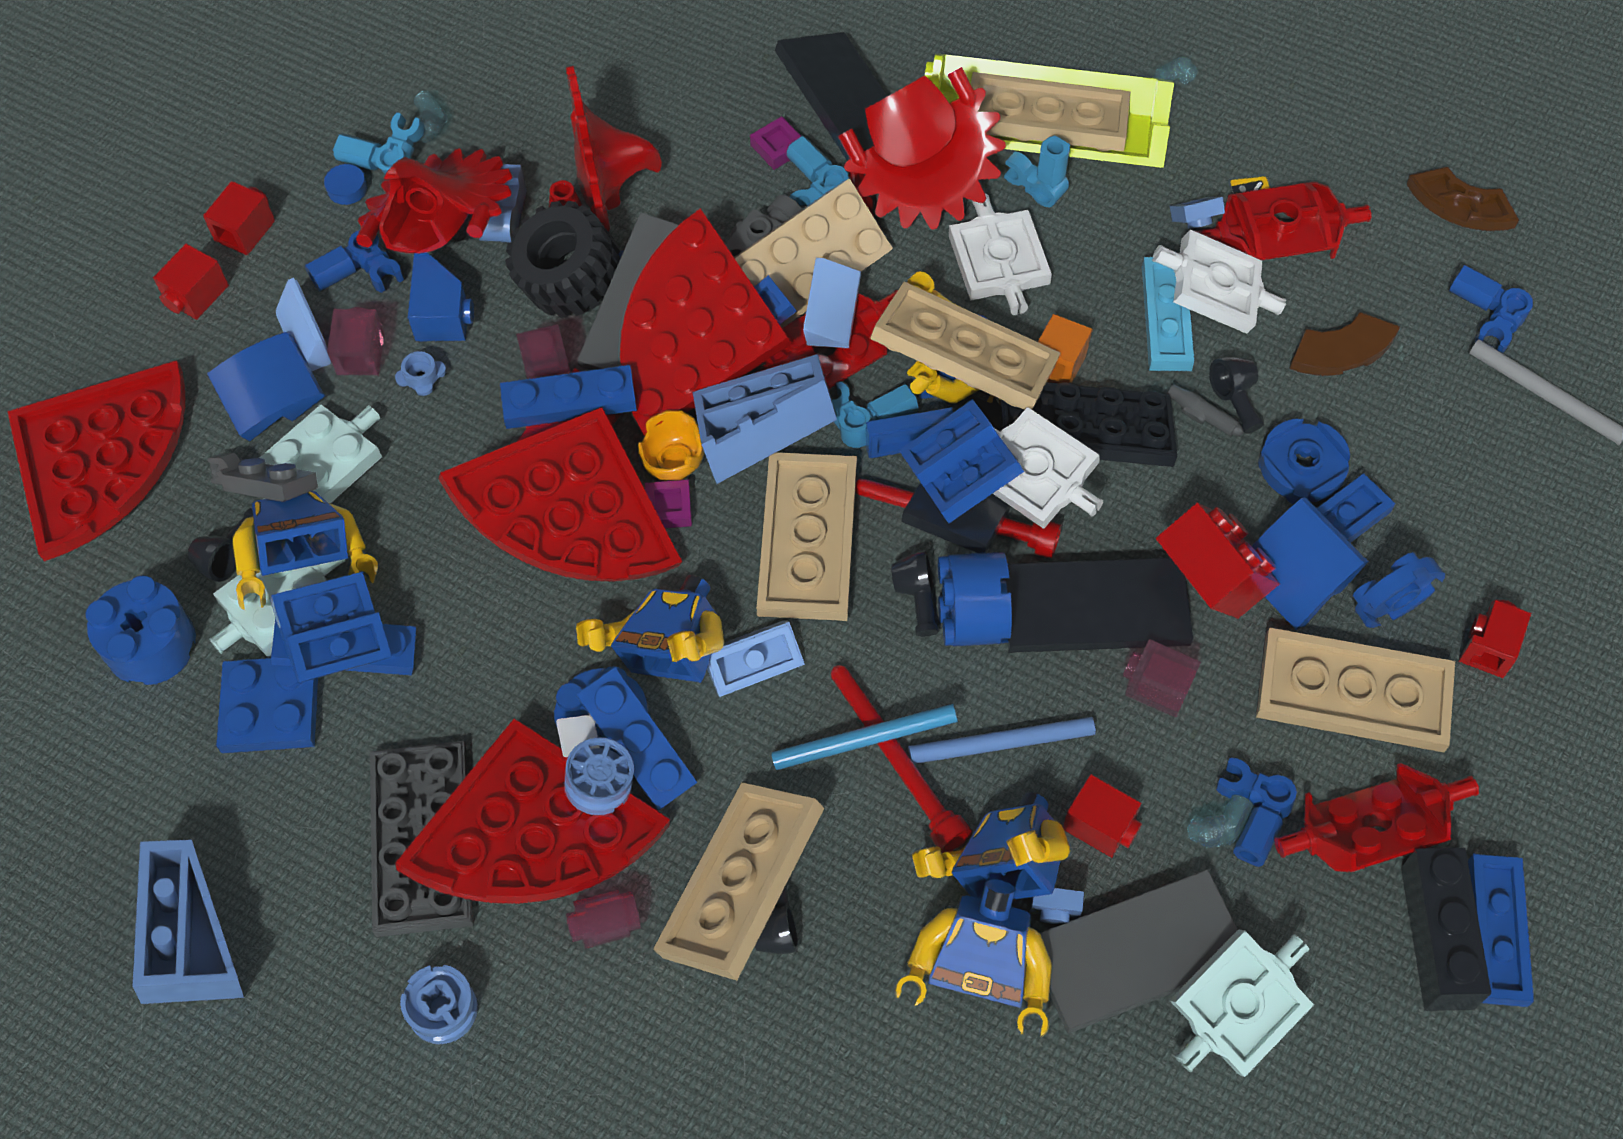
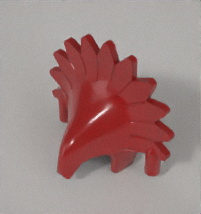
(925, 150)
(605, 155)
(432, 200)

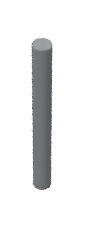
(1548, 391)

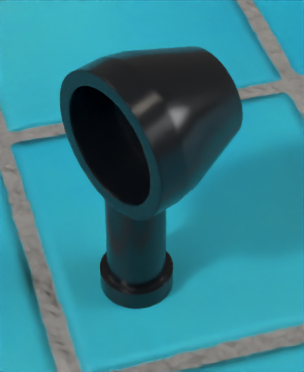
(1230, 381)
(215, 554)
(914, 577)
(780, 930)

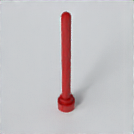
(1040, 539)
(947, 829)

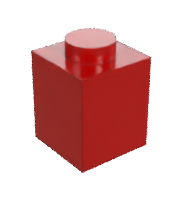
(239, 217)
(190, 282)
(1103, 817)

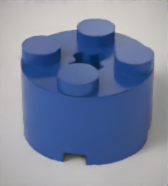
(974, 599)
(141, 631)

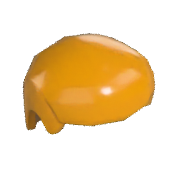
(672, 447)

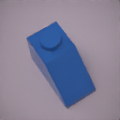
(437, 302)

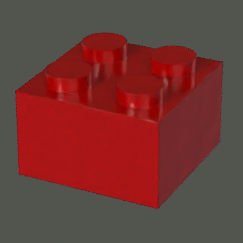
(1218, 559)

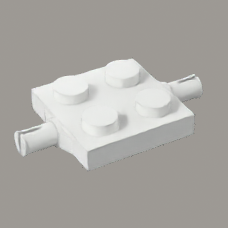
(999, 255)
(1218, 281)
(1052, 467)

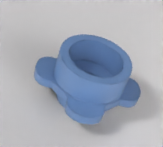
(418, 363)

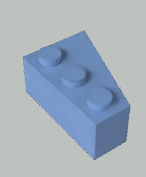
(761, 414)
(177, 932)

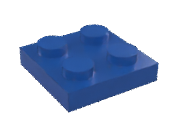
(265, 708)

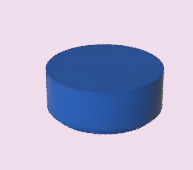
(345, 184)

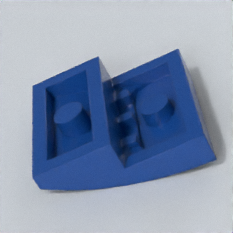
(265, 385)
(961, 461)
(1309, 560)
(330, 627)

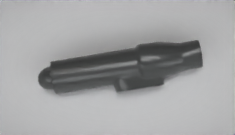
(1201, 411)

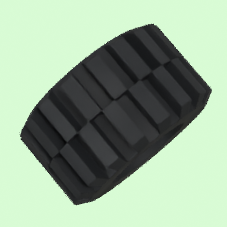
(547, 239)

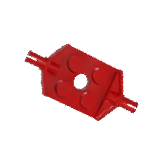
(1317, 224)
(843, 361)
(1411, 809)

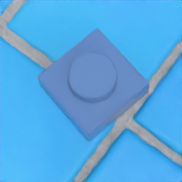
(1198, 211)
(1058, 906)

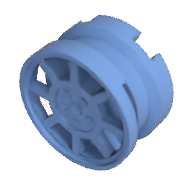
(598, 777)
(439, 1004)

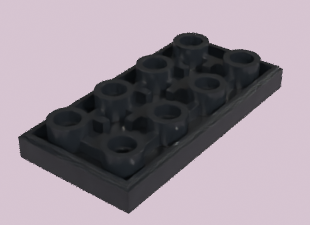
(833, 82)
(1108, 421)
(973, 528)
(1098, 605)

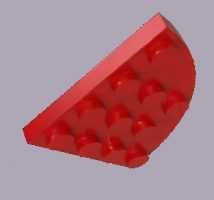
(693, 322)
(96, 453)
(565, 503)
(518, 836)

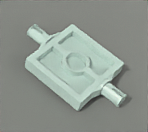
(329, 448)
(257, 623)
(1241, 1002)

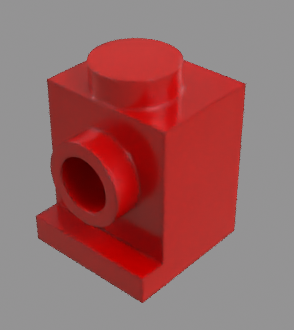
(1496, 638)

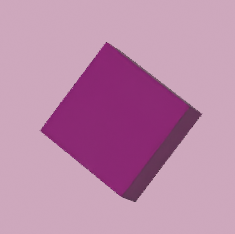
(773, 141)
(671, 502)

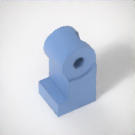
(502, 226)

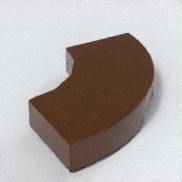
(1461, 203)
(1345, 348)

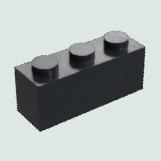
(1445, 929)

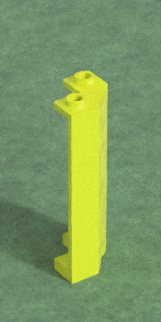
(1147, 112)

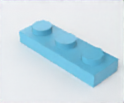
(1166, 322)

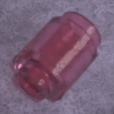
(603, 918)

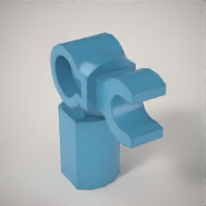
(372, 154)
(816, 168)
(1046, 180)
(853, 418)

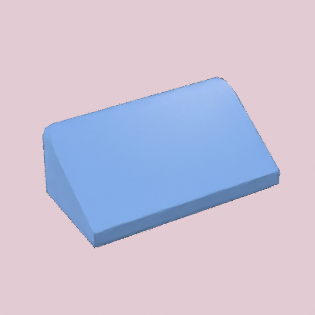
(831, 304)
(299, 322)
(754, 658)

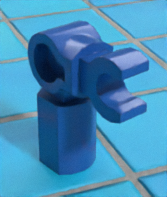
(343, 261)
(1509, 306)
(1273, 802)

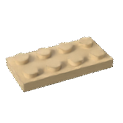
(1048, 109)
(829, 228)
(965, 346)
(807, 537)
(1356, 689)
(739, 880)

